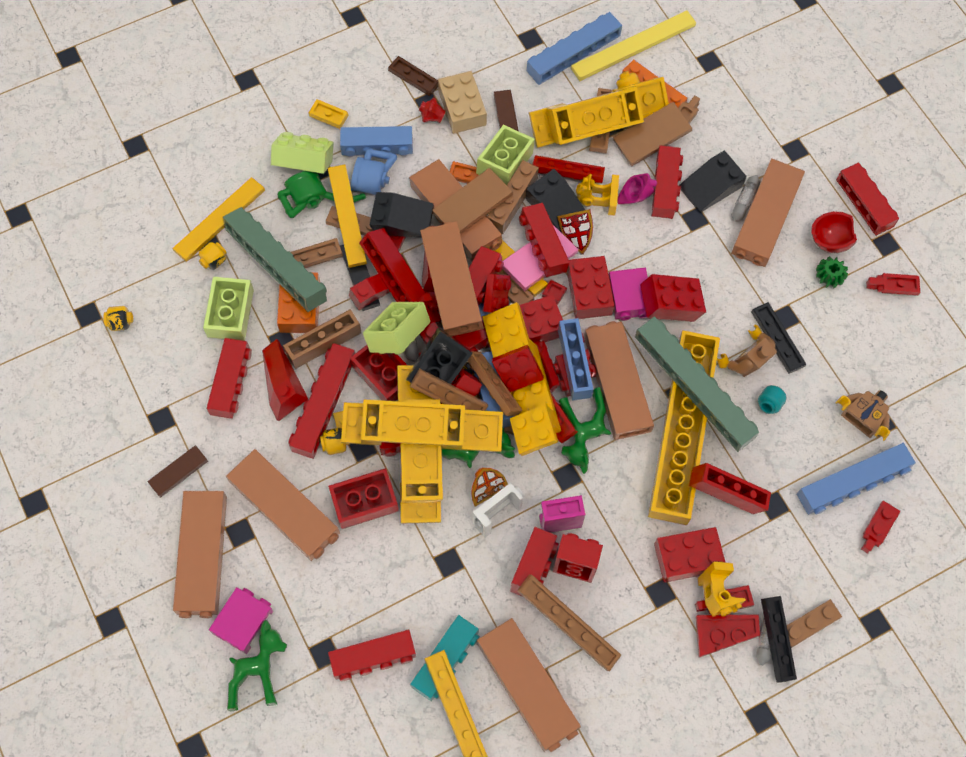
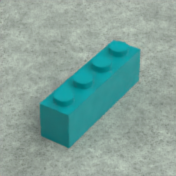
(455, 643)

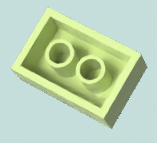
(302, 152)
(505, 153)
(228, 308)
(396, 327)

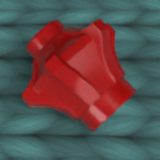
(431, 111)

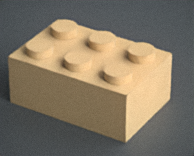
(462, 102)

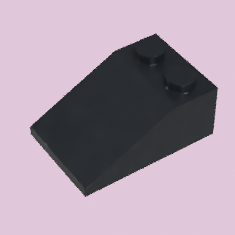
(713, 181)
(555, 195)
(400, 214)
(442, 357)

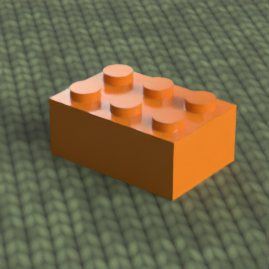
(292, 316)

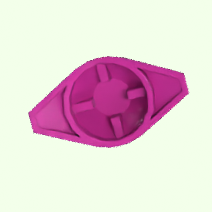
(637, 189)

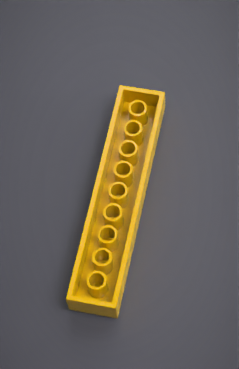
(682, 439)

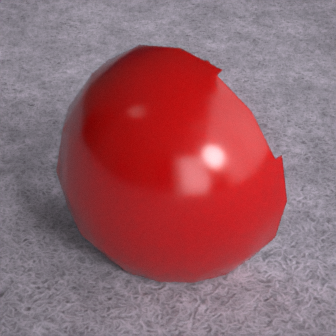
(834, 232)

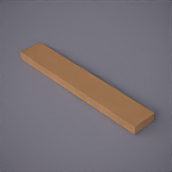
(569, 622)

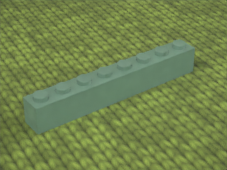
(275, 259)
(697, 384)

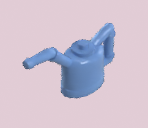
(371, 175)

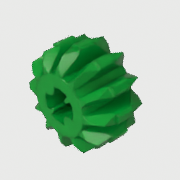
(831, 272)

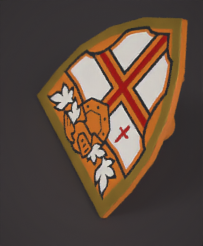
(487, 484)

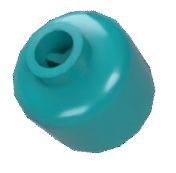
(772, 399)

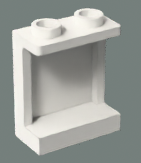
(495, 504)

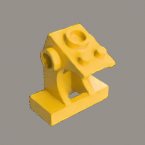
(609, 193)
(713, 585)

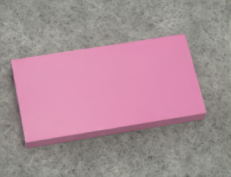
(524, 266)

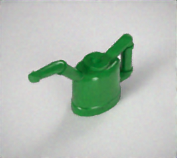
(306, 192)

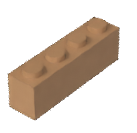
(523, 178)
(321, 338)

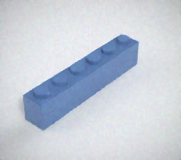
(574, 48)
(855, 479)

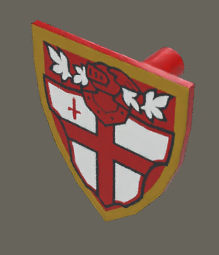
(577, 228)

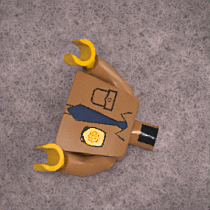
(753, 357)
(867, 412)

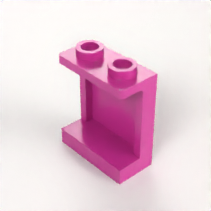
(628, 293)
(562, 514)
(241, 619)

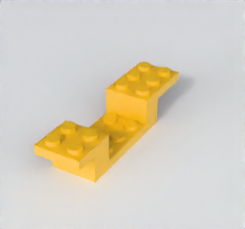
(598, 114)
(538, 421)
(421, 424)
(420, 466)

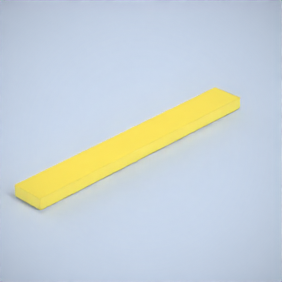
(633, 45)

